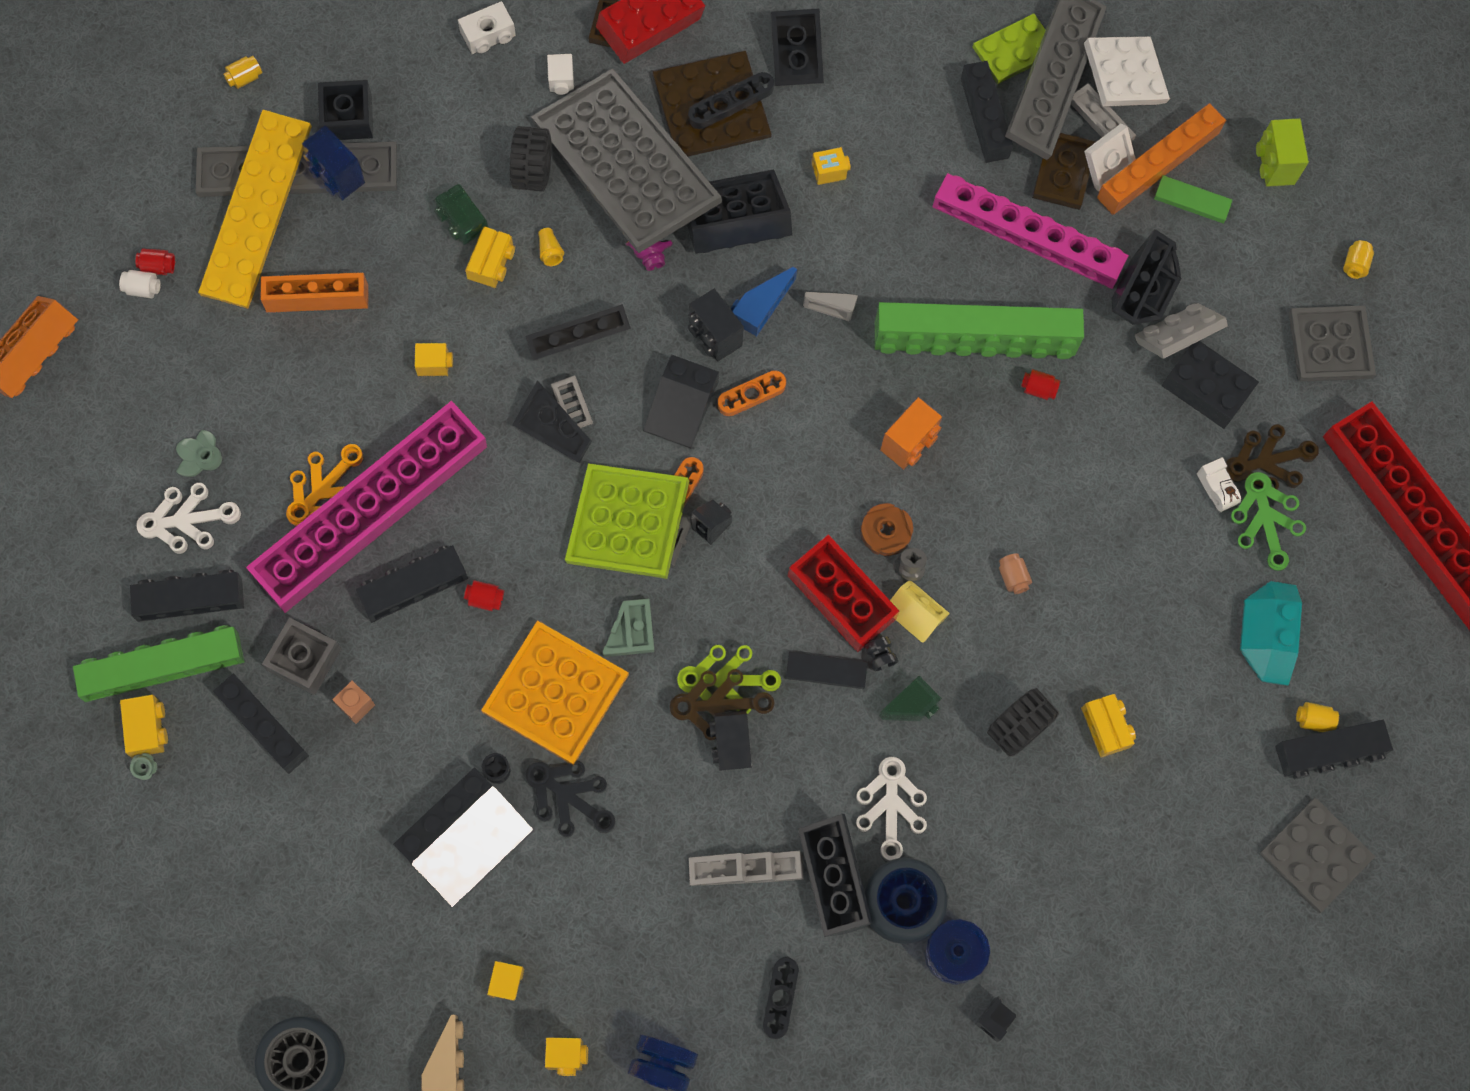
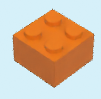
(911, 433)

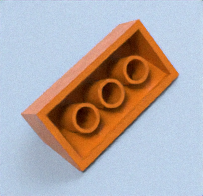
(31, 341)

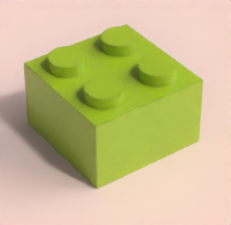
(1282, 152)

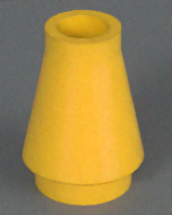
(550, 249)

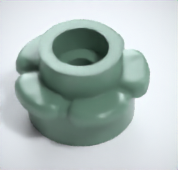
(136, 766)

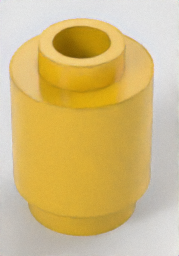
(242, 72)
(1358, 259)
(1317, 717)

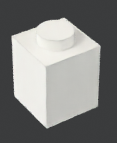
(560, 73)

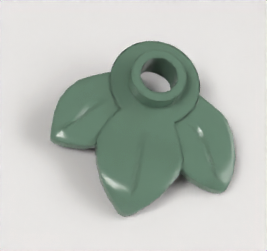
(194, 454)

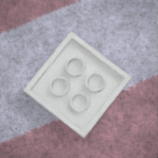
(1126, 71)

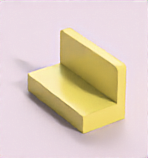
(918, 611)

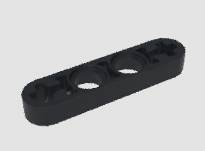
(733, 104)

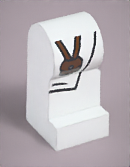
(1219, 485)

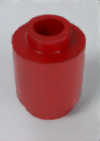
(155, 261)
(1040, 384)
(484, 596)

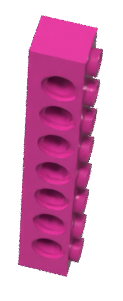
(1035, 242)

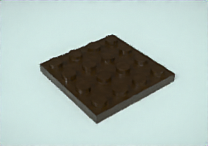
(693, 82)

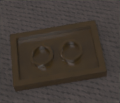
(1065, 174)

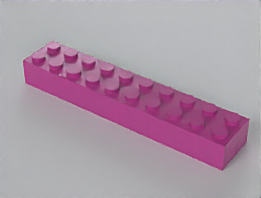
(367, 506)

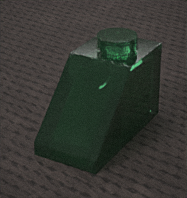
(913, 703)

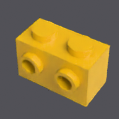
(565, 1055)

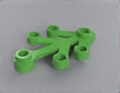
(1267, 517)

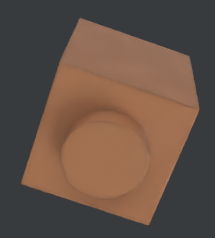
(354, 702)

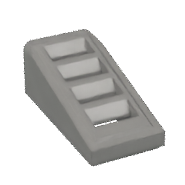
(832, 304)
(566, 383)

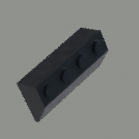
(835, 876)

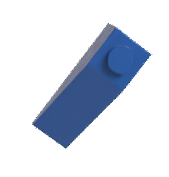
(760, 302)

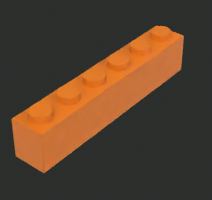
(1161, 159)

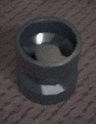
(881, 653)
(493, 765)

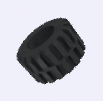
(530, 158)
(1022, 722)

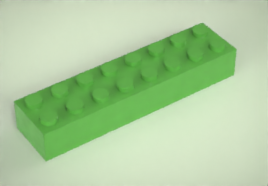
(978, 330)

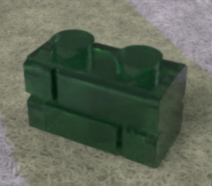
(460, 213)

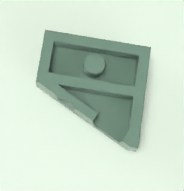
(631, 630)

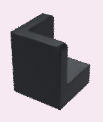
(996, 1019)

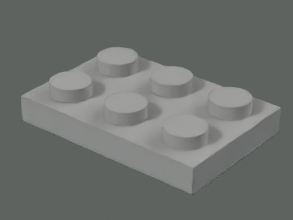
(1180, 330)

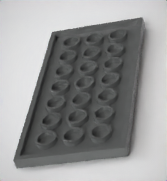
(626, 160)

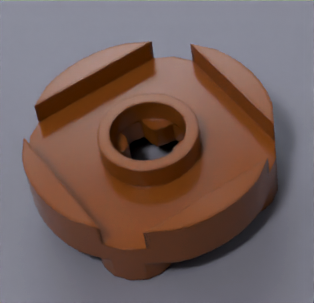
(880, 542)

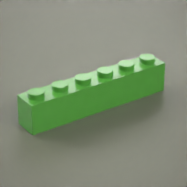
(158, 663)

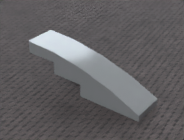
(746, 868)

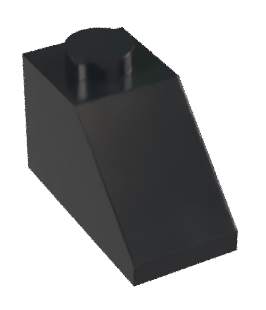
(711, 520)

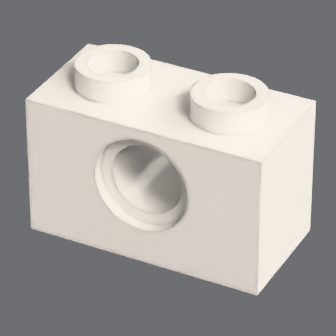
(494, 18)

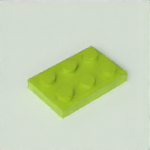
(1011, 48)

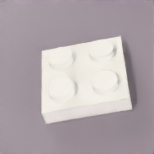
(1109, 155)

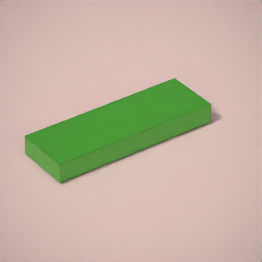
(1193, 199)

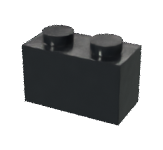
(731, 740)

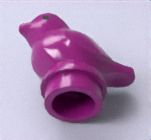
(653, 255)

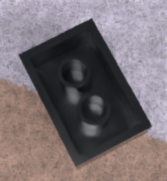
(1210, 383)

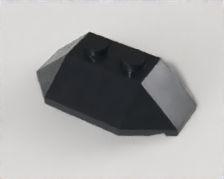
(1148, 281)

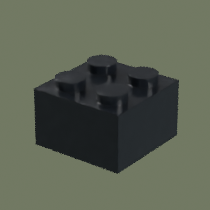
(346, 109)
(715, 325)

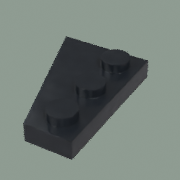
(551, 424)

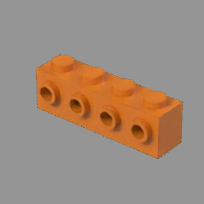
(314, 292)

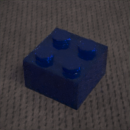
(333, 163)

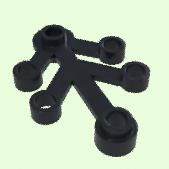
(567, 794)

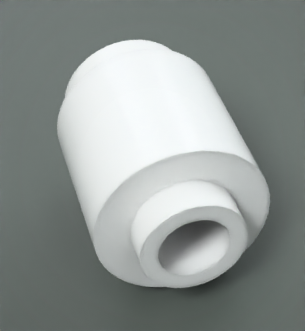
(139, 283)

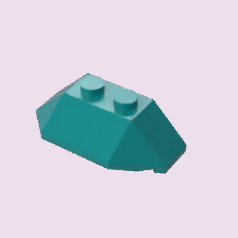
(1272, 631)

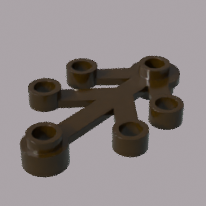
(1269, 462)
(715, 703)

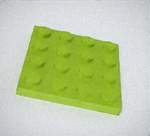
(627, 520)

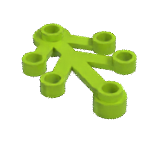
(734, 663)

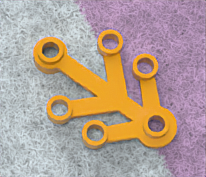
(320, 488)

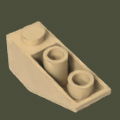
(444, 1064)

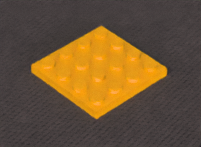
(555, 692)

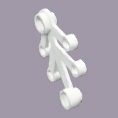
(184, 518)
(891, 804)

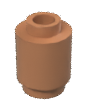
(1015, 573)

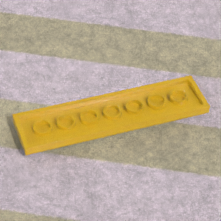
(255, 209)

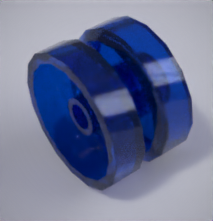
(972, 945)
(664, 1059)

